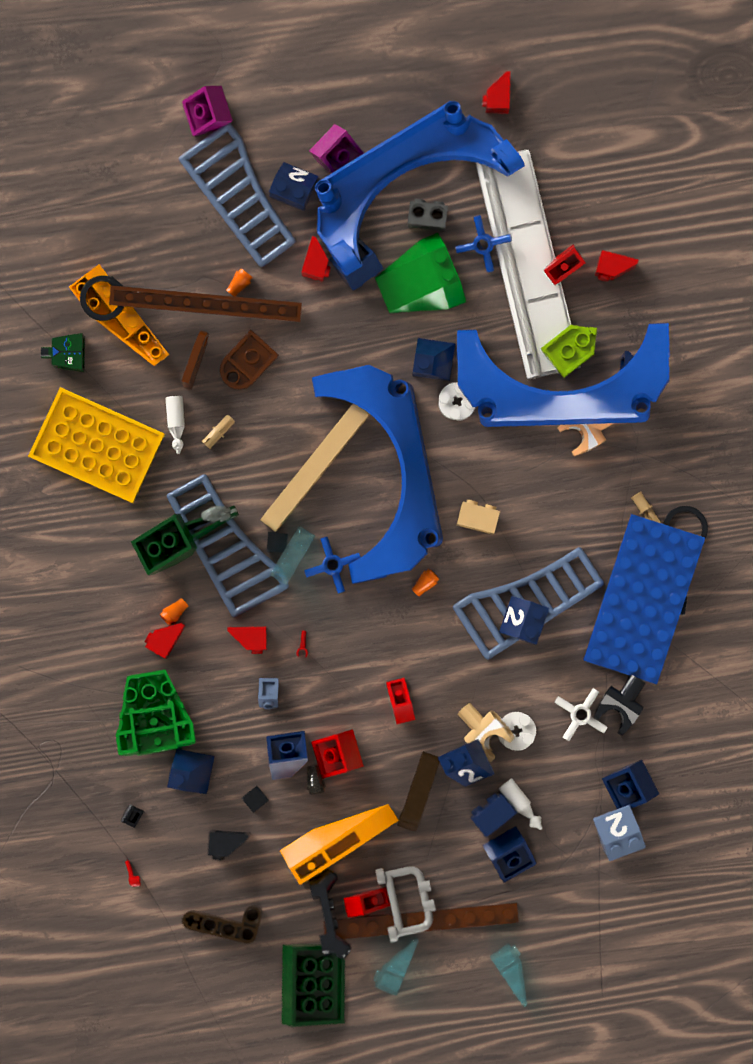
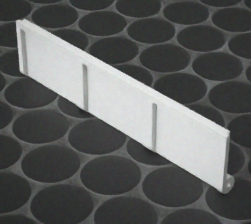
(534, 301)

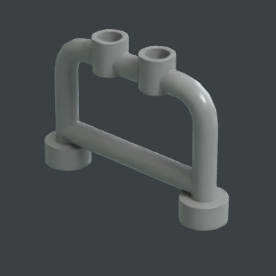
(428, 905)

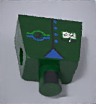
(66, 352)

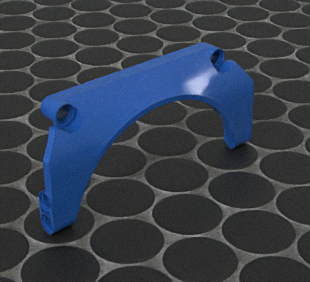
(434, 138)
(606, 402)
(417, 511)

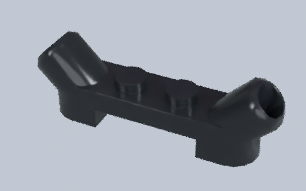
(319, 890)

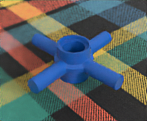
(483, 236)
(335, 573)

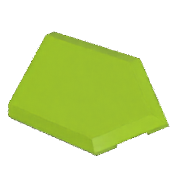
(571, 348)

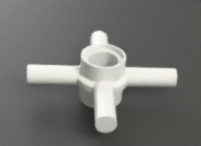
(588, 719)

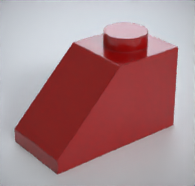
(498, 95)
(316, 262)
(564, 264)
(613, 265)
(251, 638)
(164, 639)
(400, 701)
(366, 902)

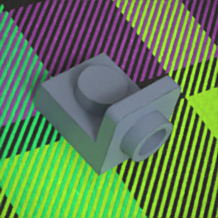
(268, 693)

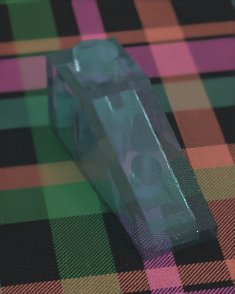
(292, 555)
(510, 967)
(394, 970)

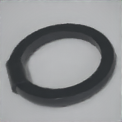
(113, 282)
(696, 512)

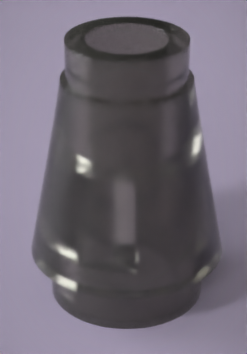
(315, 782)

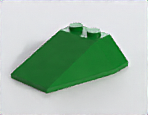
(422, 279)

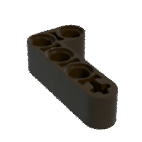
(419, 792)
(220, 922)

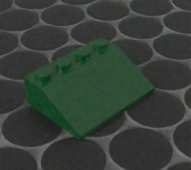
(312, 986)

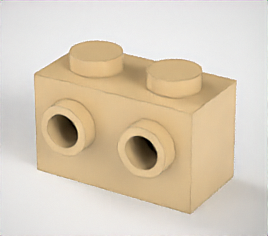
(478, 517)

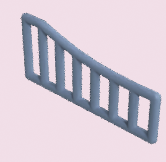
(251, 178)
(244, 541)
(529, 580)

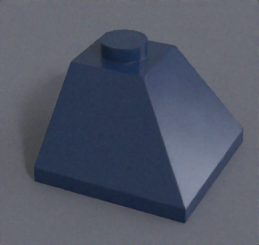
(433, 359)
(286, 754)
(191, 771)

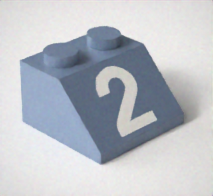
(619, 833)

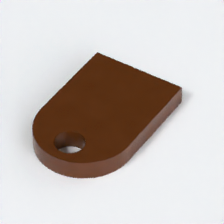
(195, 360)
(248, 360)

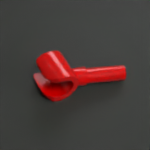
(302, 644)
(134, 881)

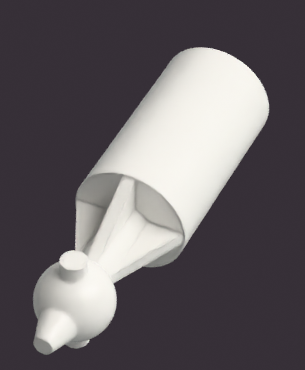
(175, 420)
(520, 802)

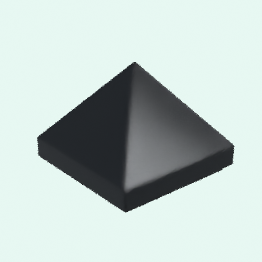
(132, 816)

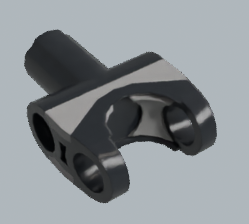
(623, 702)

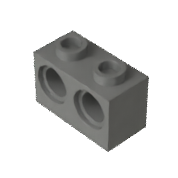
(427, 221)

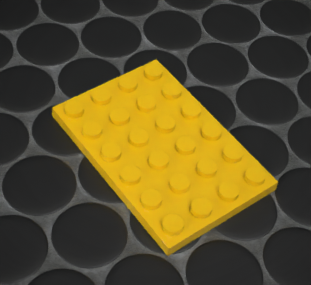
(96, 445)

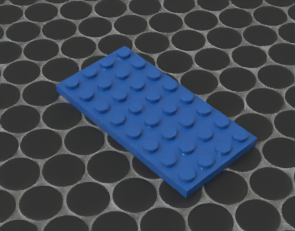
(644, 598)

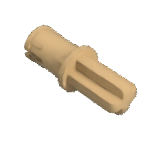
(218, 431)
(644, 507)

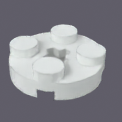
(454, 411)
(528, 732)

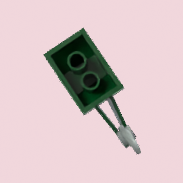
(171, 540)

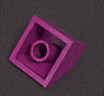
(207, 110)
(335, 149)

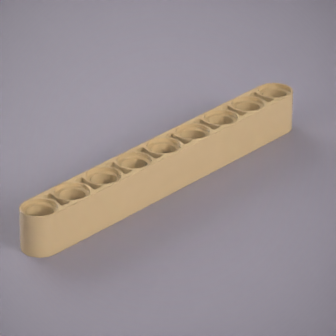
(314, 467)

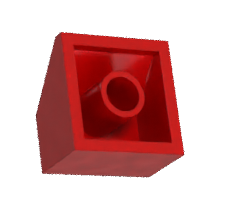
(337, 754)

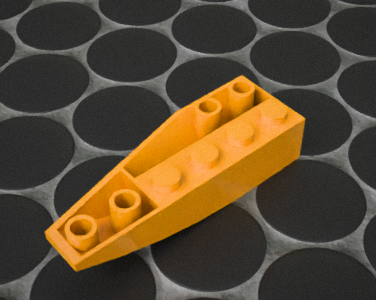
(127, 325)
(333, 841)

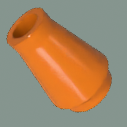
(239, 282)
(426, 581)
(174, 611)

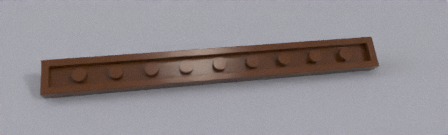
(205, 303)
(442, 920)

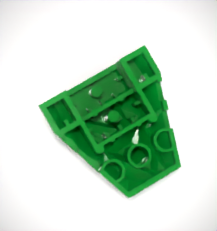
(152, 716)

